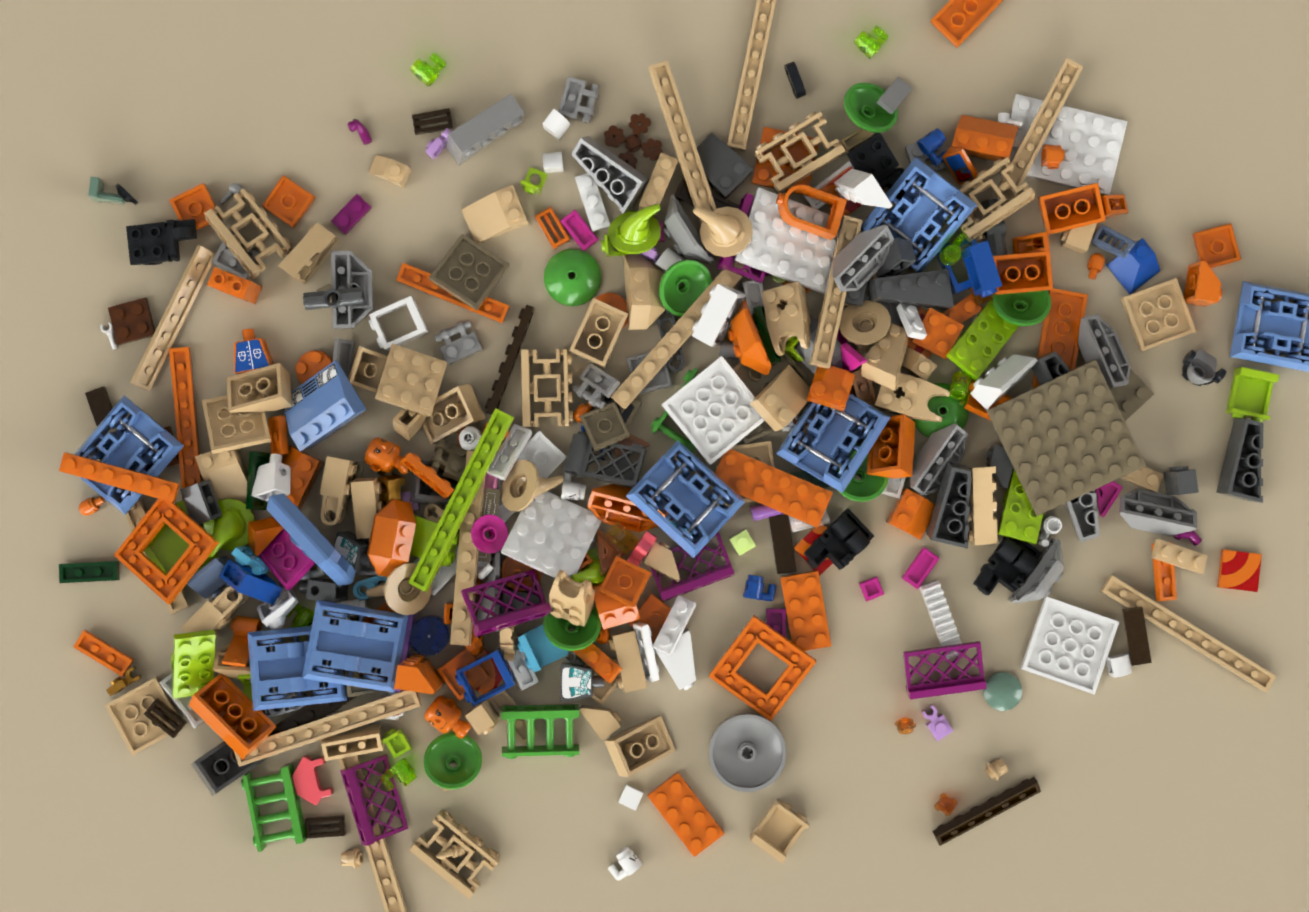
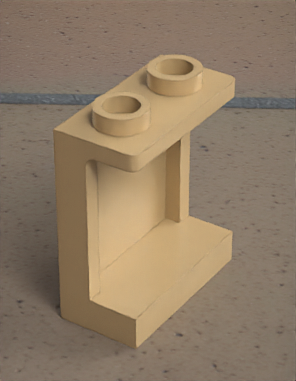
(779, 830)

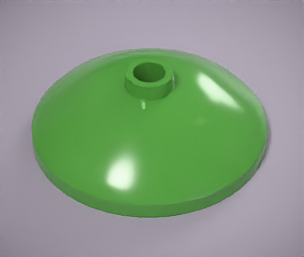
(863, 110)
(694, 280)
(577, 290)
(1023, 308)
(953, 414)
(867, 487)
(559, 635)
(448, 750)

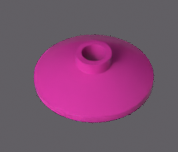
(497, 533)

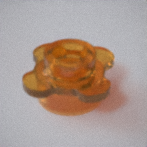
(905, 725)
(951, 803)

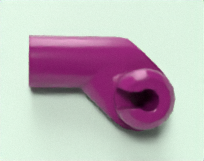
(361, 129)
(1191, 535)

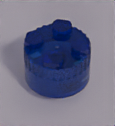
(429, 635)

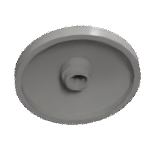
(747, 752)

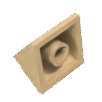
(367, 369)

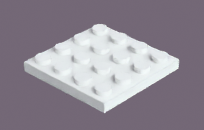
(714, 410)
(552, 535)
(1069, 645)

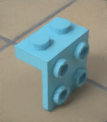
(538, 649)

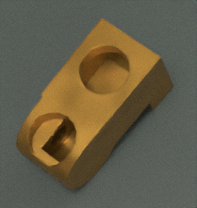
(391, 487)

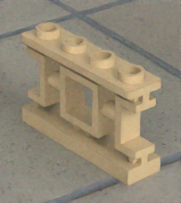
(806, 164)
(997, 211)
(235, 241)
(532, 388)
(447, 867)

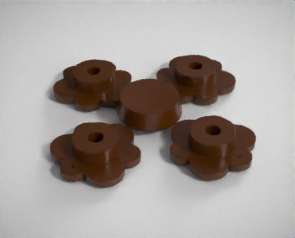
(633, 142)

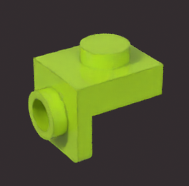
(396, 742)

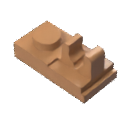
(863, 387)

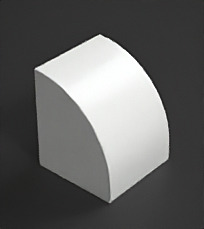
(556, 124)
(553, 162)
(667, 259)
(1119, 665)

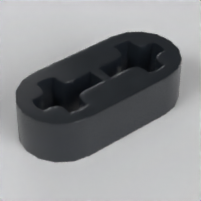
(795, 80)

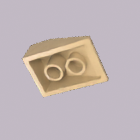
(495, 215)
(598, 333)
(260, 390)
(781, 399)
(452, 413)
(225, 473)
(639, 746)

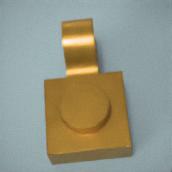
(119, 684)

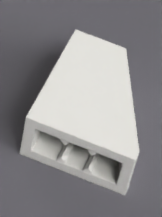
(681, 662)

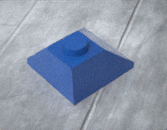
(1136, 268)

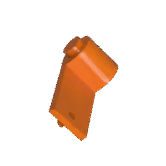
(238, 650)

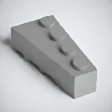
(484, 128)
(611, 173)
(1084, 516)

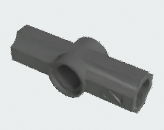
(995, 235)
(321, 299)

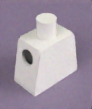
(272, 479)

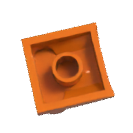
(831, 387)

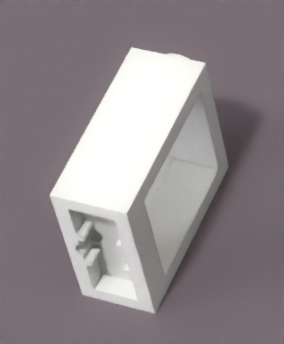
(416, 315)

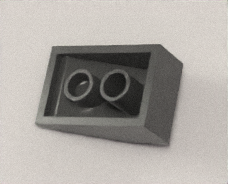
(722, 166)
(422, 493)
(220, 767)

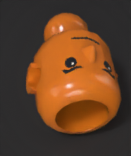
(384, 456)
(445, 716)

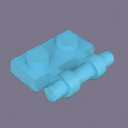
(246, 556)

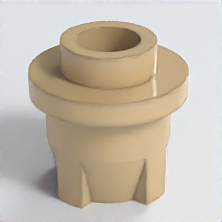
(996, 769)
(352, 858)

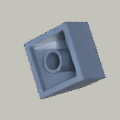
(207, 580)

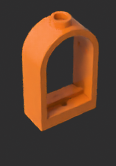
(834, 218)

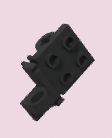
(877, 159)
(158, 241)
(840, 541)
(1007, 565)

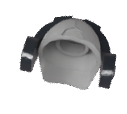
(1201, 368)

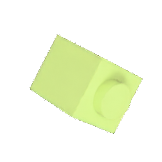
(742, 542)

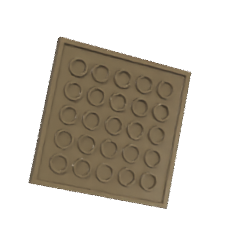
(1066, 437)

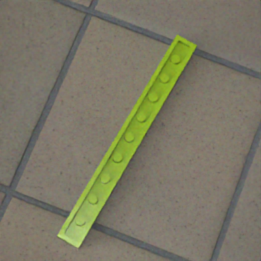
(461, 500)

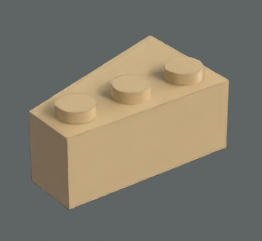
(309, 253)
(886, 358)

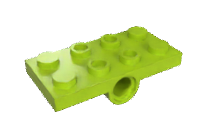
(981, 341)
(1018, 516)
(192, 662)

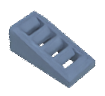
(1104, 230)

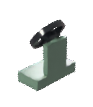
(97, 195)

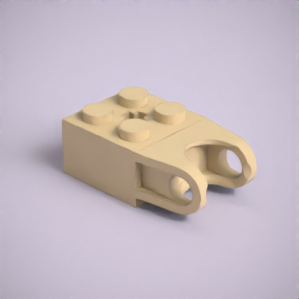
(787, 315)
(914, 401)
(336, 488)
(571, 599)
(216, 612)

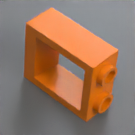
(234, 285)

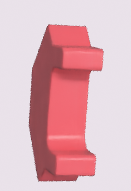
(642, 548)
(307, 780)

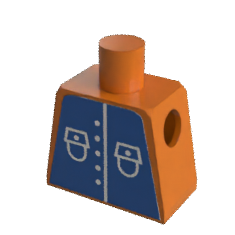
(251, 353)

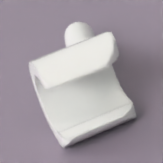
(1004, 118)
(109, 332)

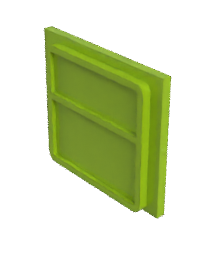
(169, 547)

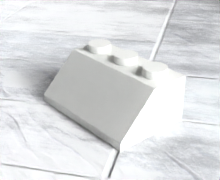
(861, 188)
(717, 315)
(1001, 379)

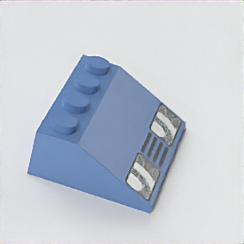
(322, 407)

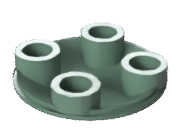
(1003, 691)

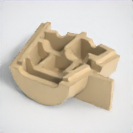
(508, 643)

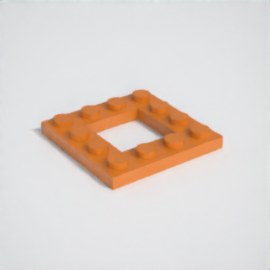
(132, 556)
(764, 703)

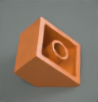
(1201, 285)
(911, 513)
(613, 611)

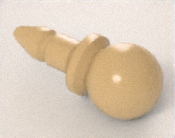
(454, 851)

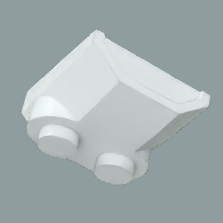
(274, 615)

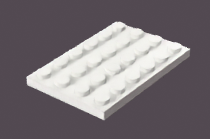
(1089, 143)
(786, 249)

